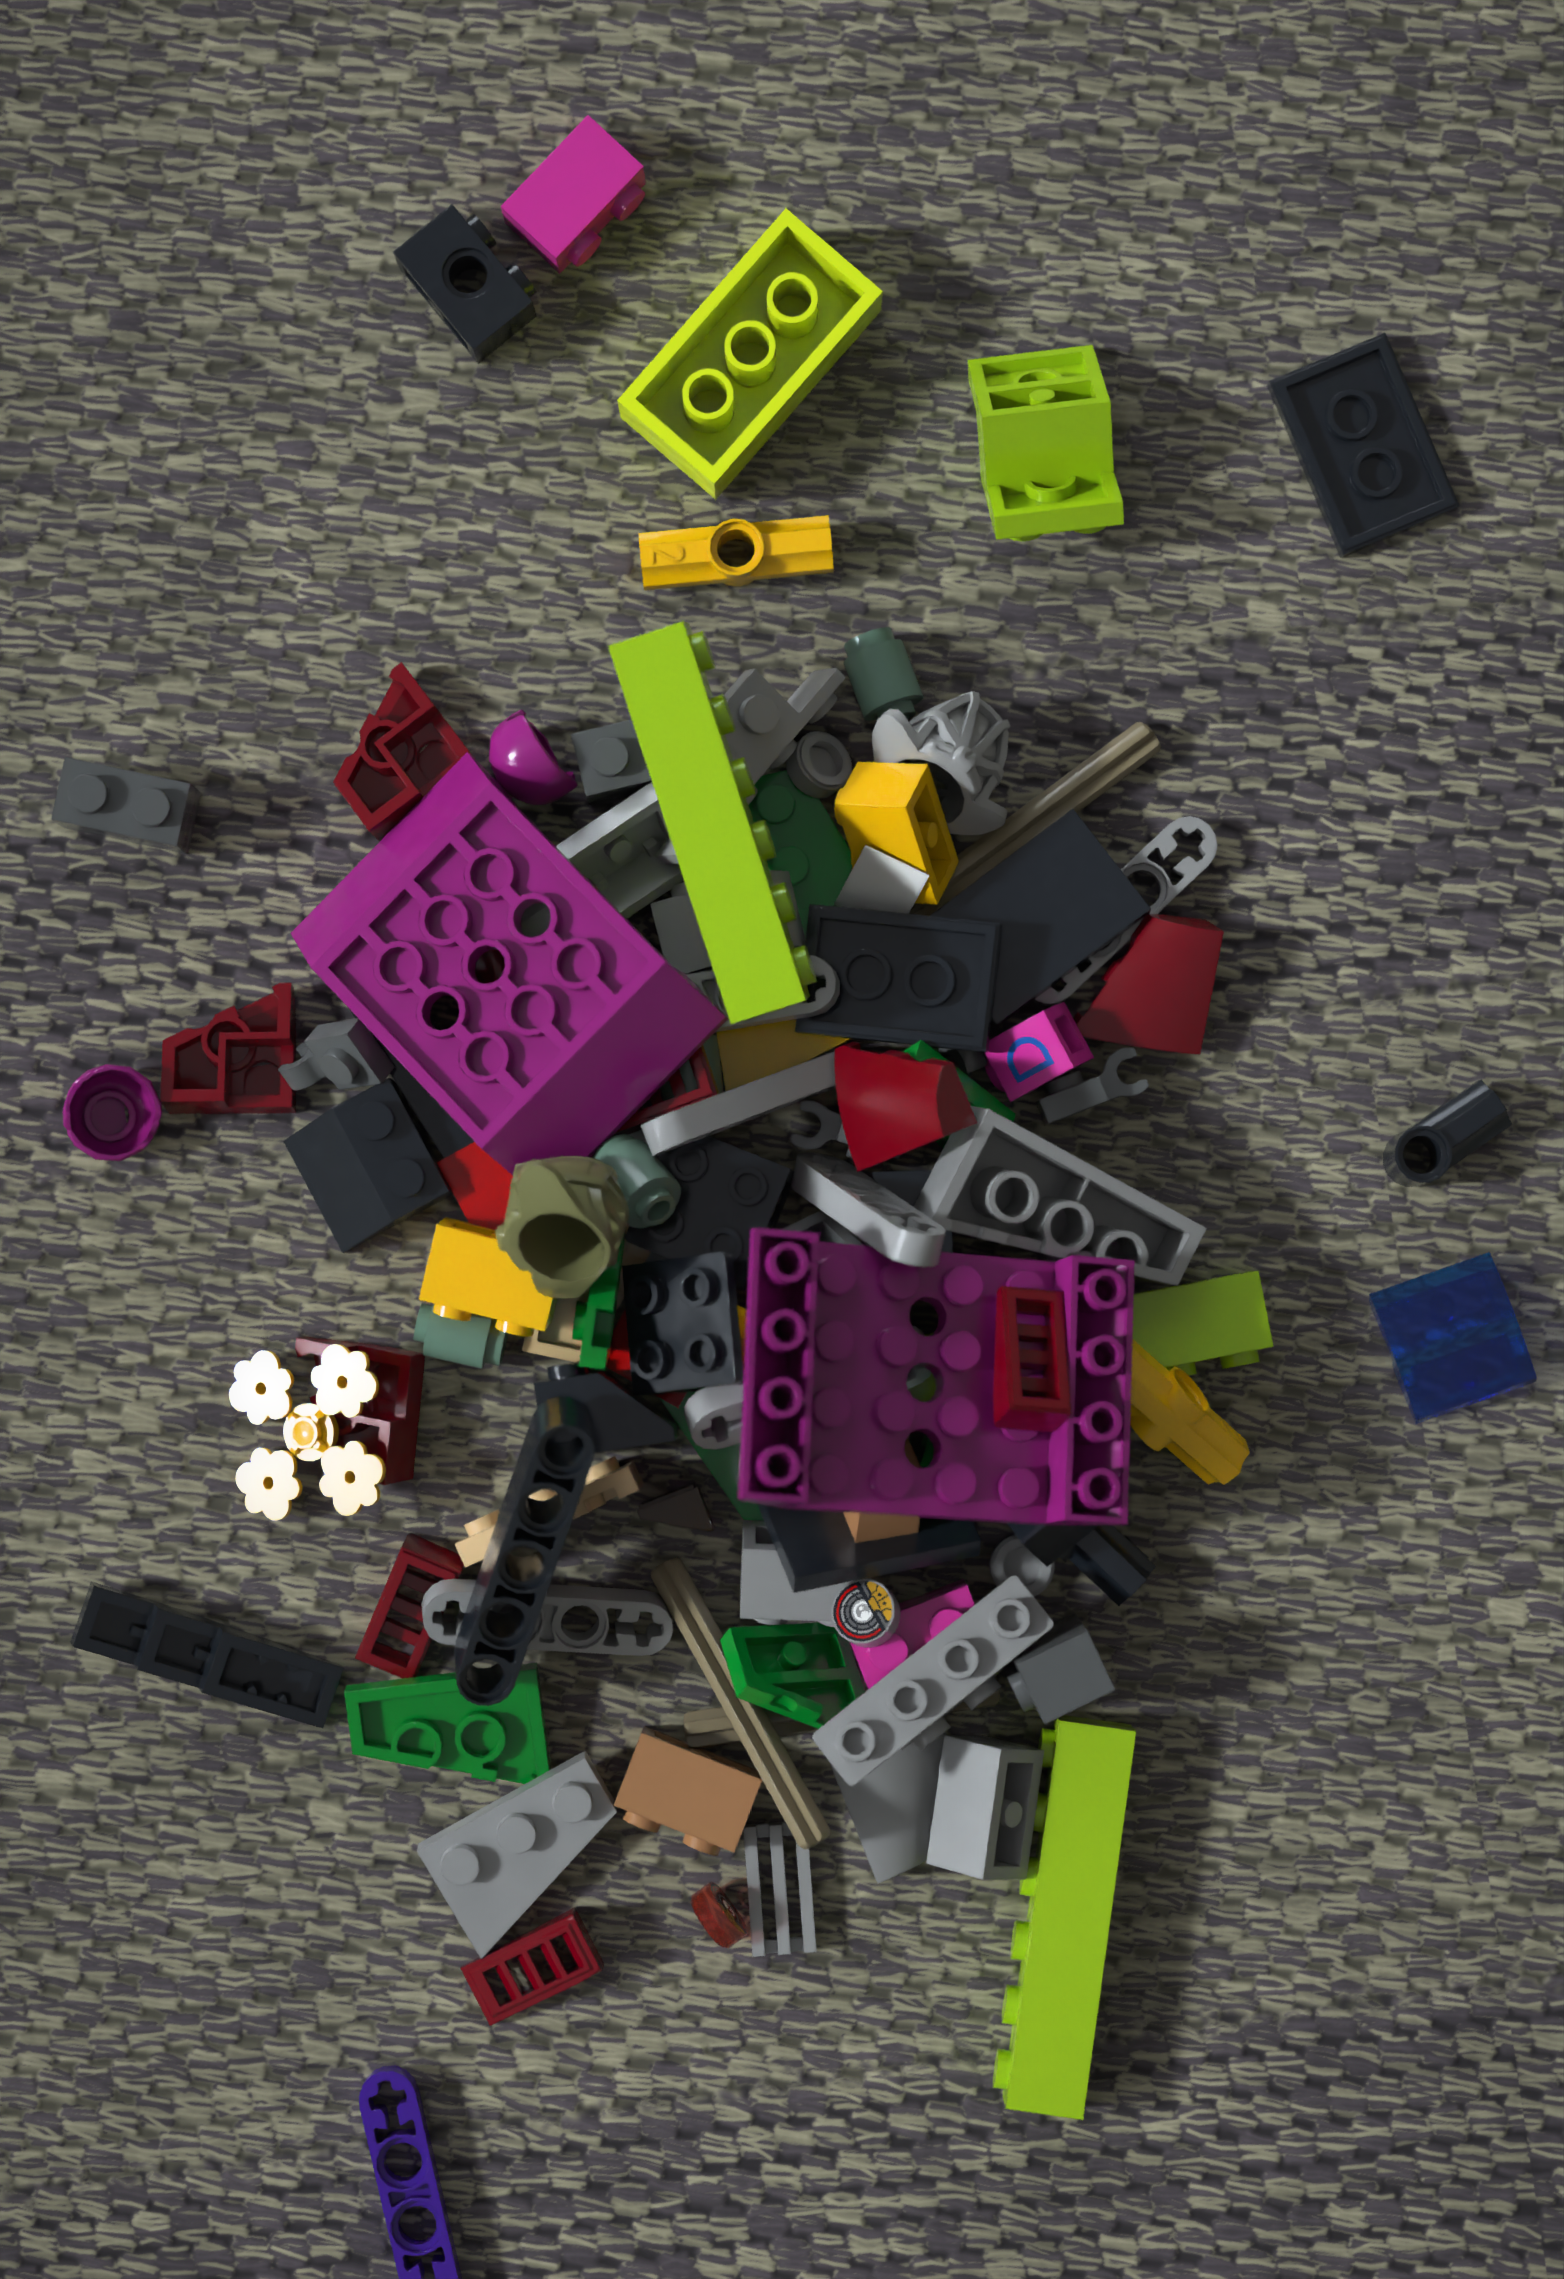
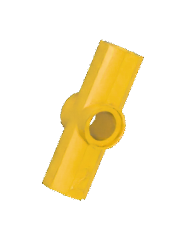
(779, 548)
(1175, 1414)

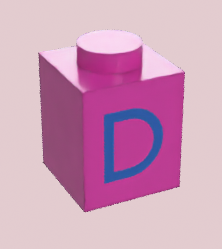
(1036, 1052)

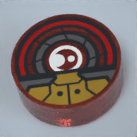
(718, 1915)

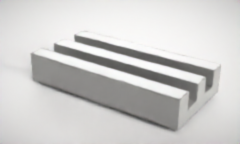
(783, 1943)

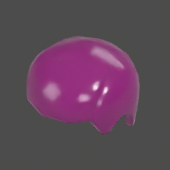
(527, 763)
(97, 1112)

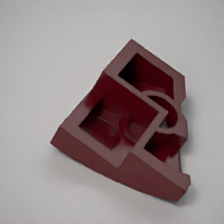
(387, 769)
(1159, 987)
(213, 1065)
(896, 1102)
(392, 1418)

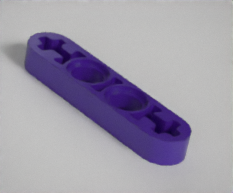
(400, 2192)

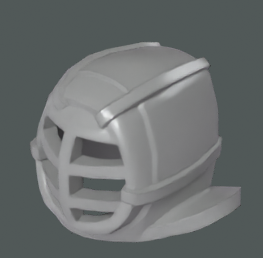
(964, 750)

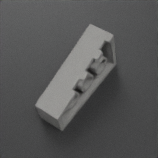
(1037, 1197)

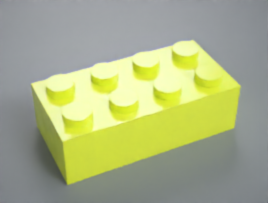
(750, 353)

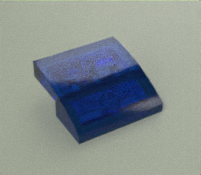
(1453, 1337)

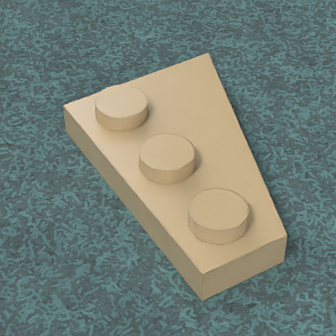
(603, 1483)

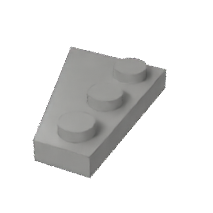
(516, 1847)

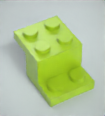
(1045, 443)

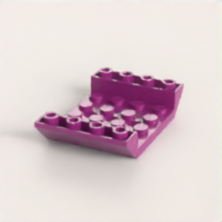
(570, 1028)
(834, 1403)

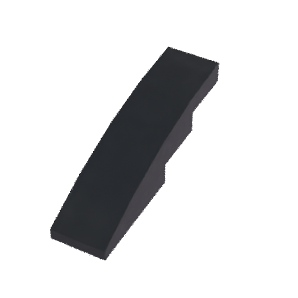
(207, 1655)

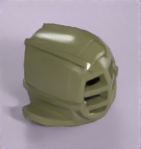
(564, 1222)

